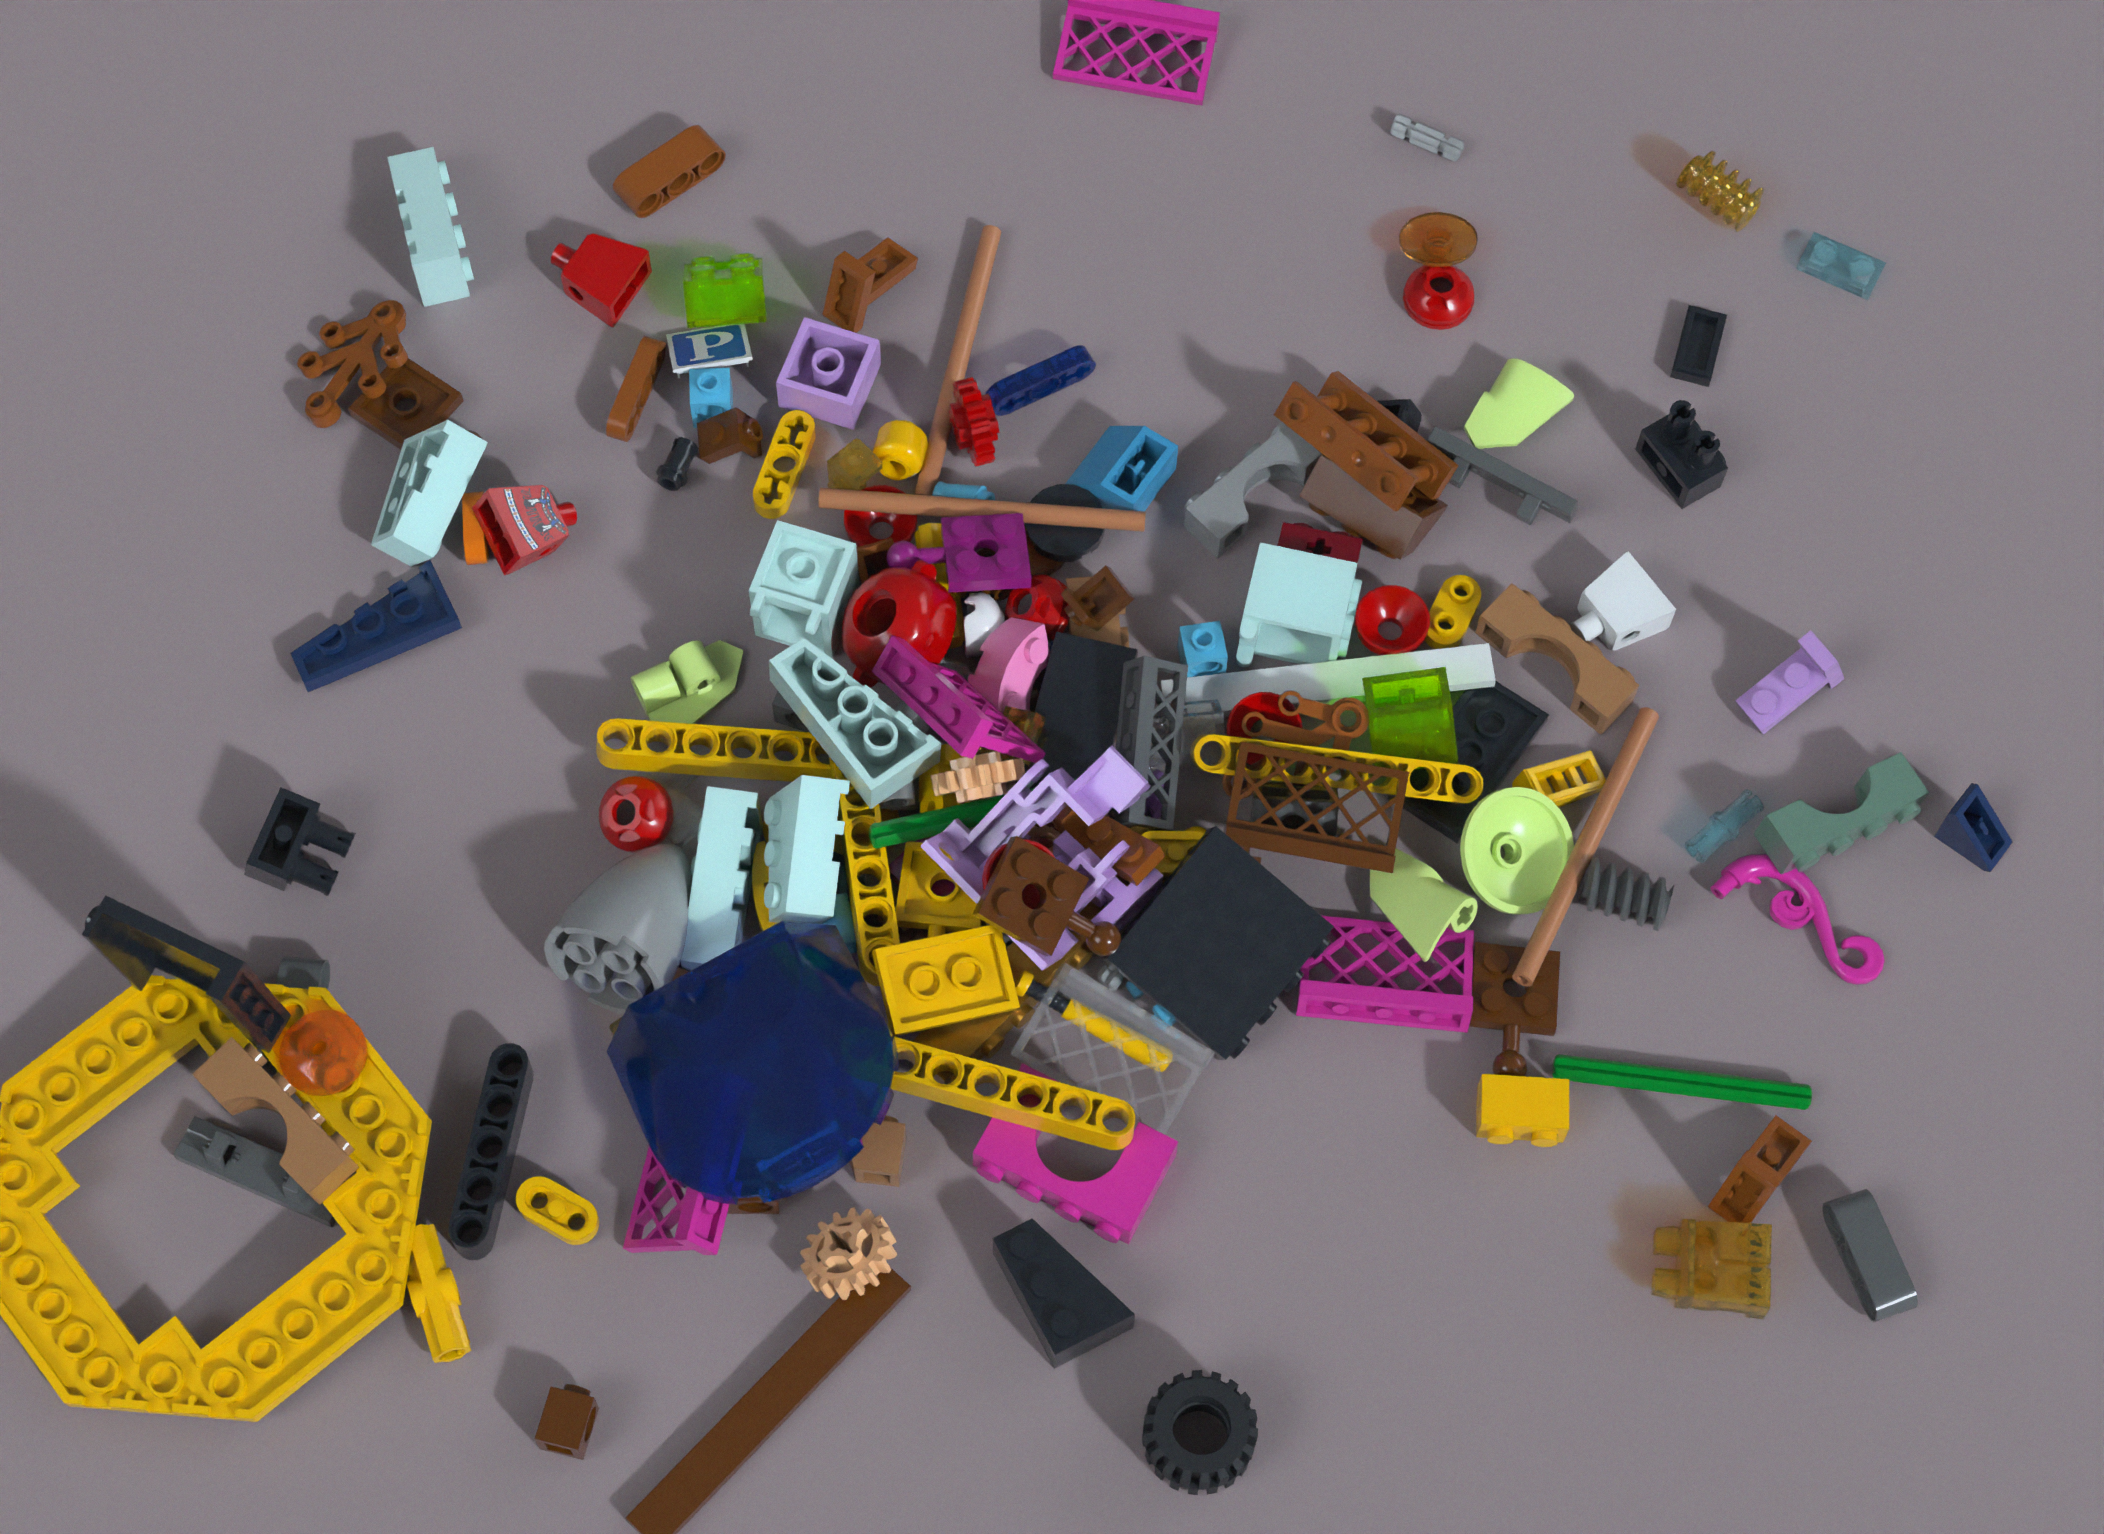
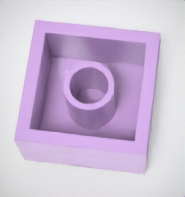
(828, 373)

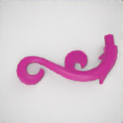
(1792, 917)

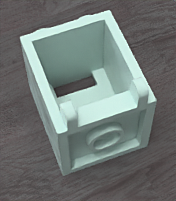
(803, 587)
(1298, 607)

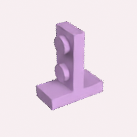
(1791, 683)
(1120, 901)

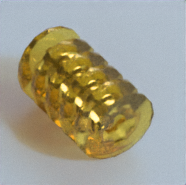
(1720, 190)

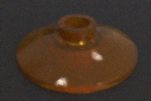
(1438, 239)
(333, 1068)

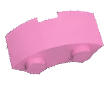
(1011, 663)

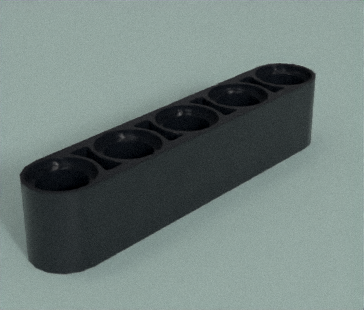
(496, 1170)

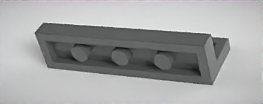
(1137, 732)

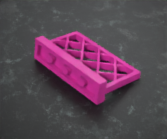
(1150, 18)
(951, 704)
(1391, 1004)
(698, 1219)

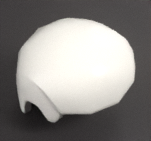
(982, 619)

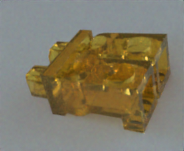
(1716, 1266)

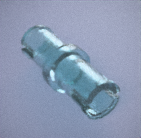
(1724, 826)

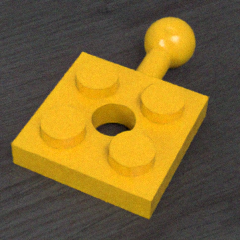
(920, 907)

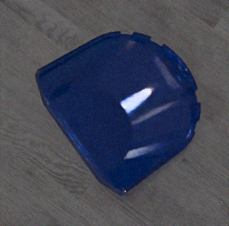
(759, 1065)

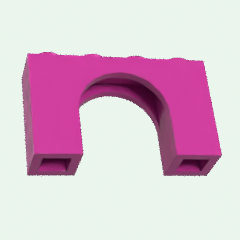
(1109, 1203)

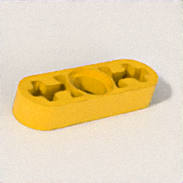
(788, 480)

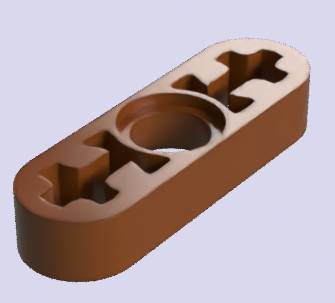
(635, 389)

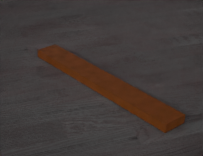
(765, 1407)

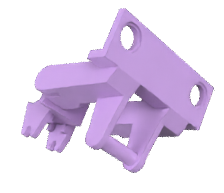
(1104, 785)

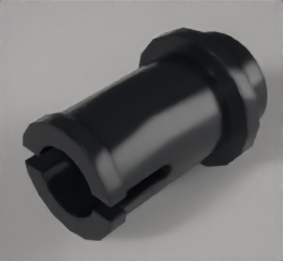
(673, 472)

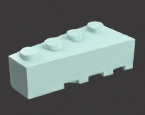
(429, 226)
(857, 730)
(721, 874)

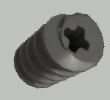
(1626, 894)

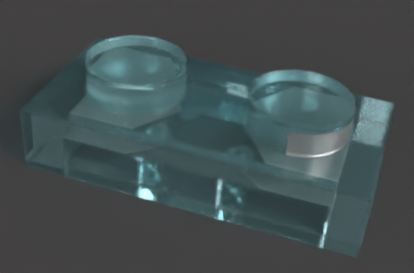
(1841, 266)

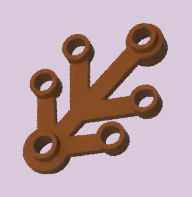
(384, 320)
(1314, 737)

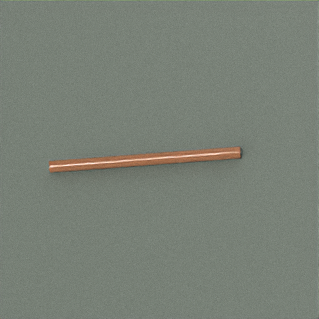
(958, 358)
(954, 507)
(1585, 847)

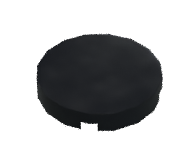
(1064, 542)

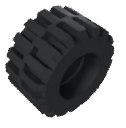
(1209, 1396)

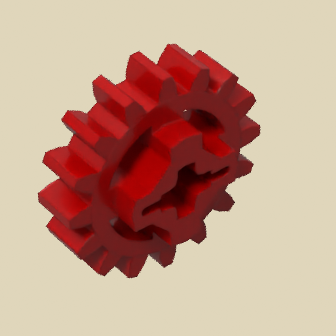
(973, 421)

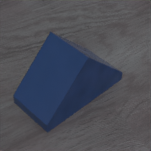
(1975, 830)

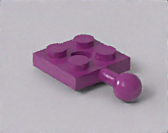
(963, 566)

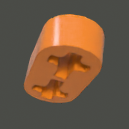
(475, 542)

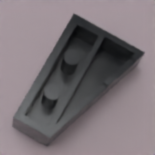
(1058, 1294)

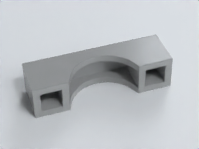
(1219, 514)

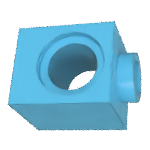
(709, 393)
(1202, 649)

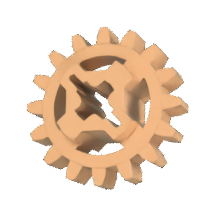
(978, 777)
(848, 1253)

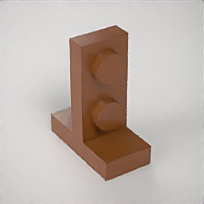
(863, 280)
(1105, 835)
(1759, 1172)

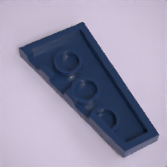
(394, 624)

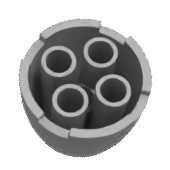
(625, 924)

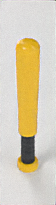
(1098, 1027)

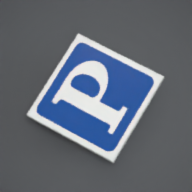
(709, 348)

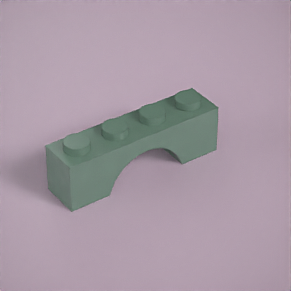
(1801, 834)

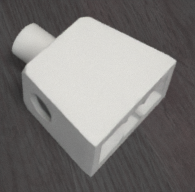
(1622, 606)

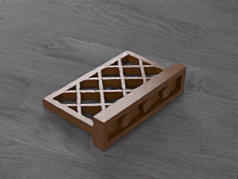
(1308, 844)

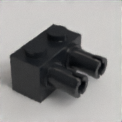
(1682, 455)
(278, 849)

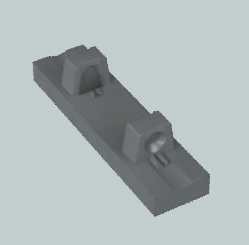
(1534, 492)
(249, 1167)

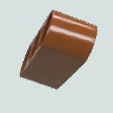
(669, 171)

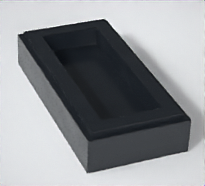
(1698, 346)

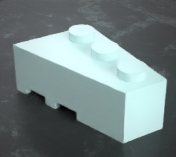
(426, 491)

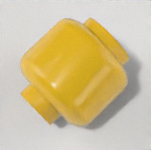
(901, 449)

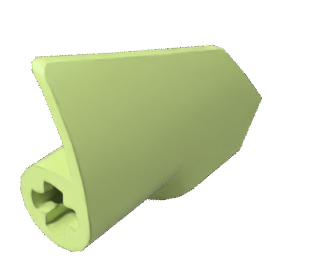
(1515, 406)
(689, 682)
(1420, 903)

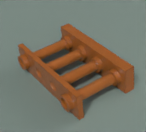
(1366, 440)

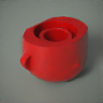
(901, 605)

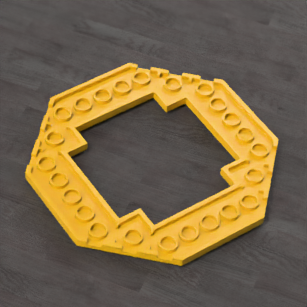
(288, 1335)

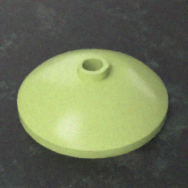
(1534, 843)

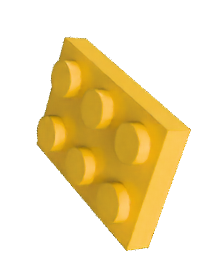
(945, 979)

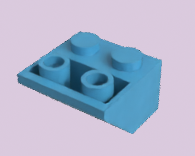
(1127, 467)

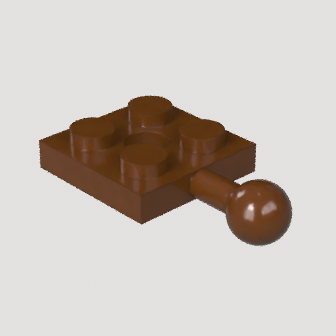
(434, 404)
(1059, 893)
(1497, 1010)

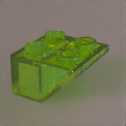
(724, 291)
(1411, 715)

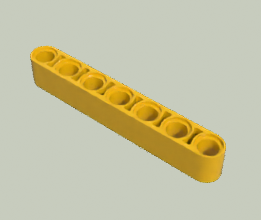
(721, 743)
(1439, 773)
(865, 899)
(1012, 1086)

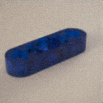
(1041, 380)

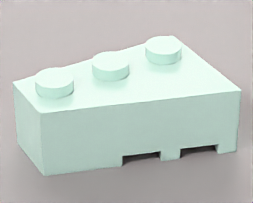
(801, 849)

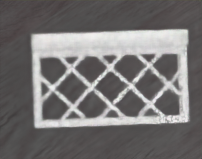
(1127, 1017)

